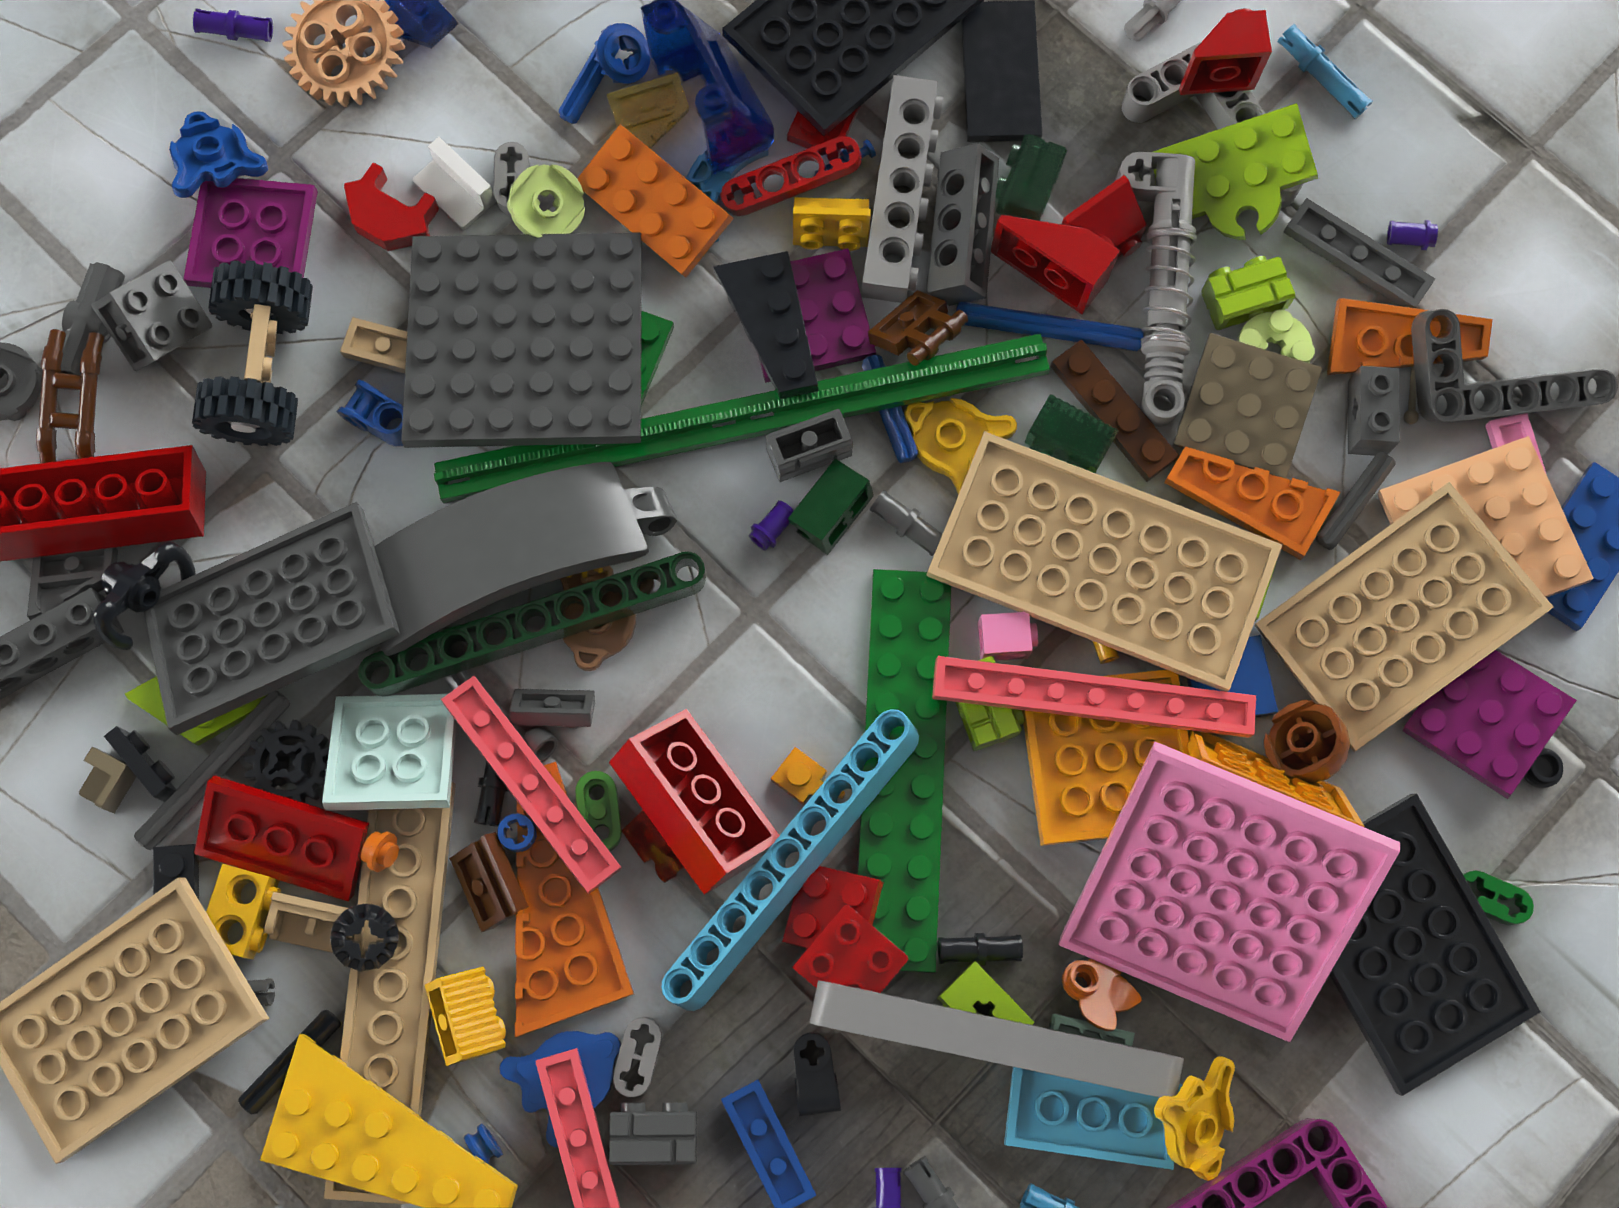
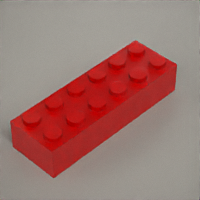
(101, 502)

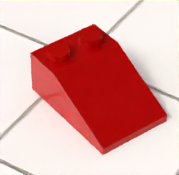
(1057, 257)

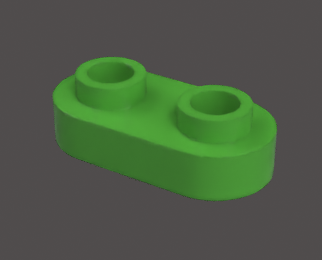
(602, 811)

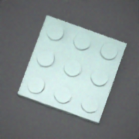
(390, 753)

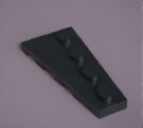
(771, 314)

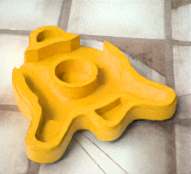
(950, 434)
(1198, 1118)

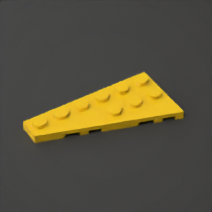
(363, 1137)

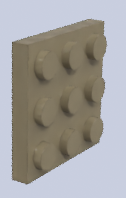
(1247, 405)

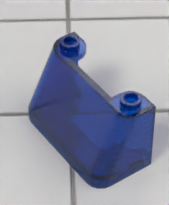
(728, 106)

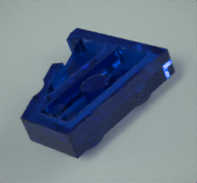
(422, 20)

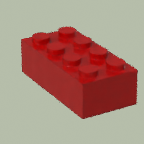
(694, 800)

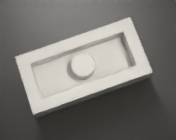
(455, 185)

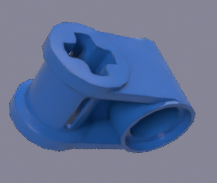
(372, 412)

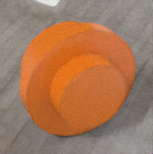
(380, 850)

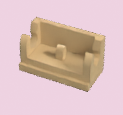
(302, 921)

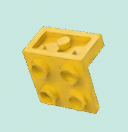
(831, 223)

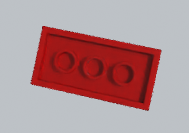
(281, 838)

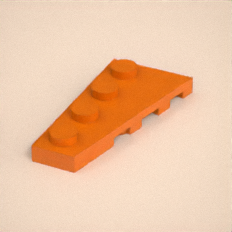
(1382, 336)
(1254, 499)

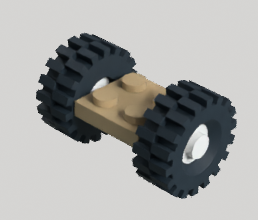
(267, 304)

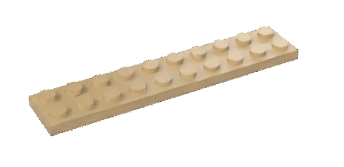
(389, 1006)

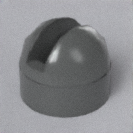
(541, 742)

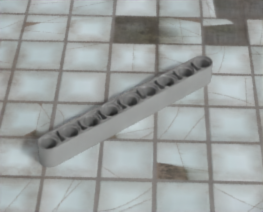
(996, 1040)

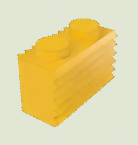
(465, 1015)

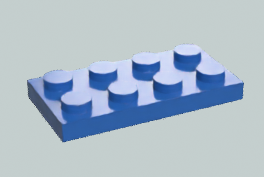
(1594, 520)

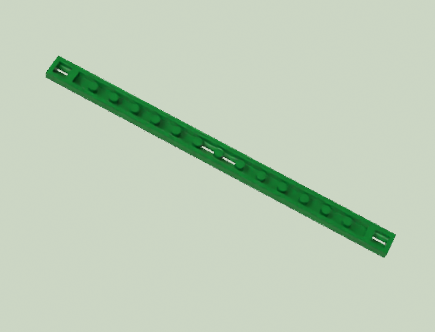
(693, 427)

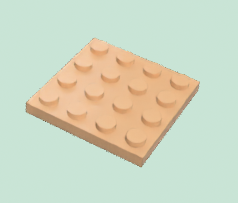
(1515, 503)

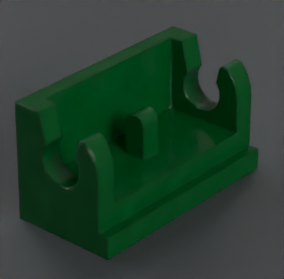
(831, 506)

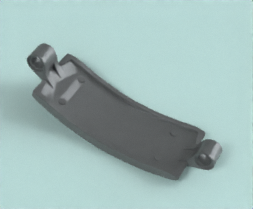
(513, 542)

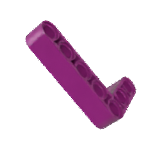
(1302, 1160)

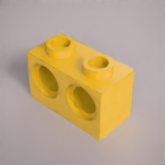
(228, 908)

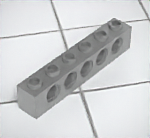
(908, 99)

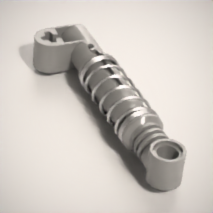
(1169, 274)

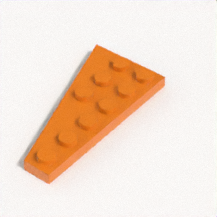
(562, 940)

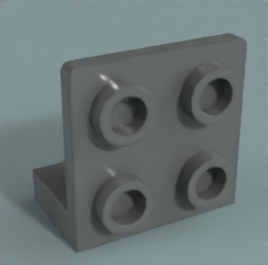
(152, 315)

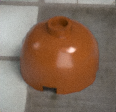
(1307, 741)

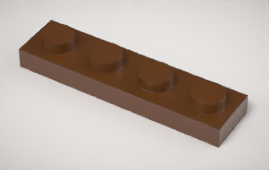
(1110, 403)

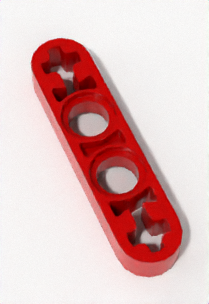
(789, 170)

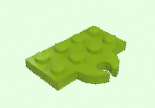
(1248, 168)

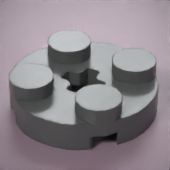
(23, 383)

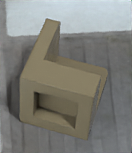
(107, 780)

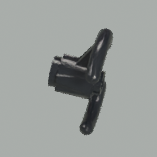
(136, 589)

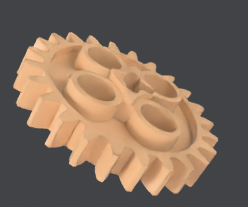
(358, 73)

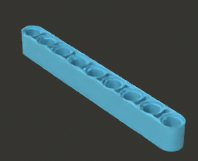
(771, 867)

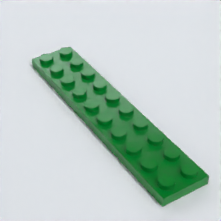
(905, 819)

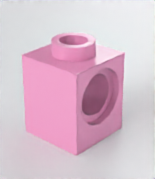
(1007, 636)

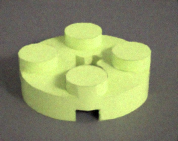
(546, 180)
(1281, 330)

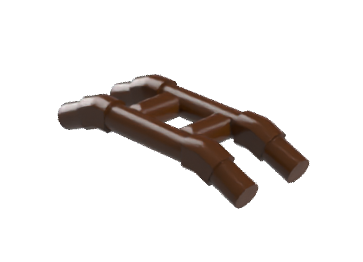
(52, 381)

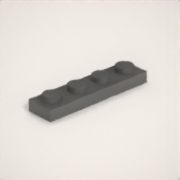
(1358, 255)

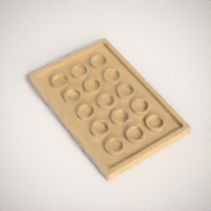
(1403, 615)
(123, 1019)

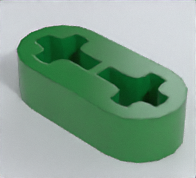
(1501, 890)

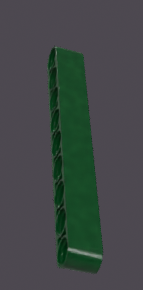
(515, 619)

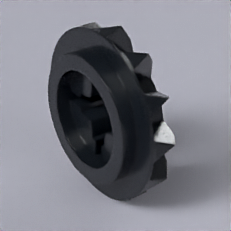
(350, 923)

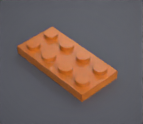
(653, 200)

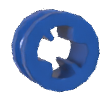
(510, 843)
(483, 1144)

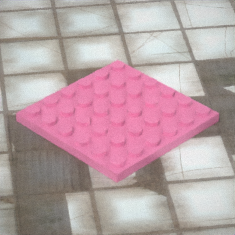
(1227, 892)

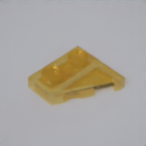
(650, 107)

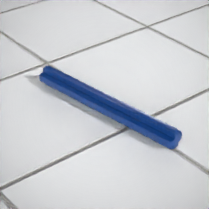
(1052, 326)

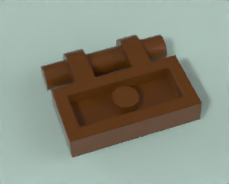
(910, 321)

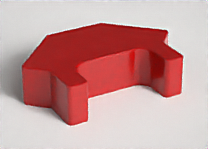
(383, 217)

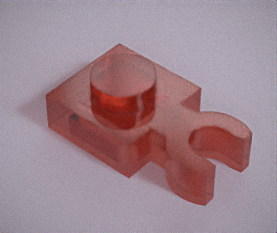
(652, 846)

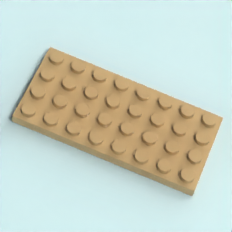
(1105, 561)

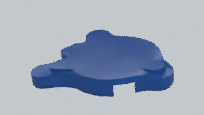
(211, 154)
(597, 1058)

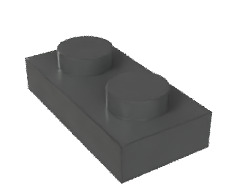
(552, 708)

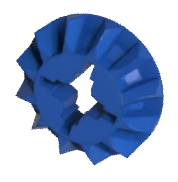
(629, 40)

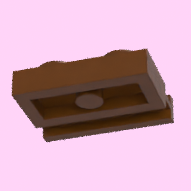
(488, 882)

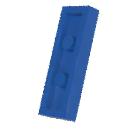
(768, 1146)

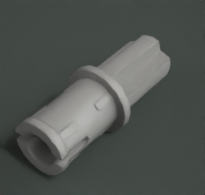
(1148, 17)

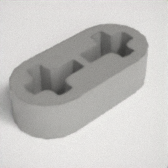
(502, 176)
(627, 1056)

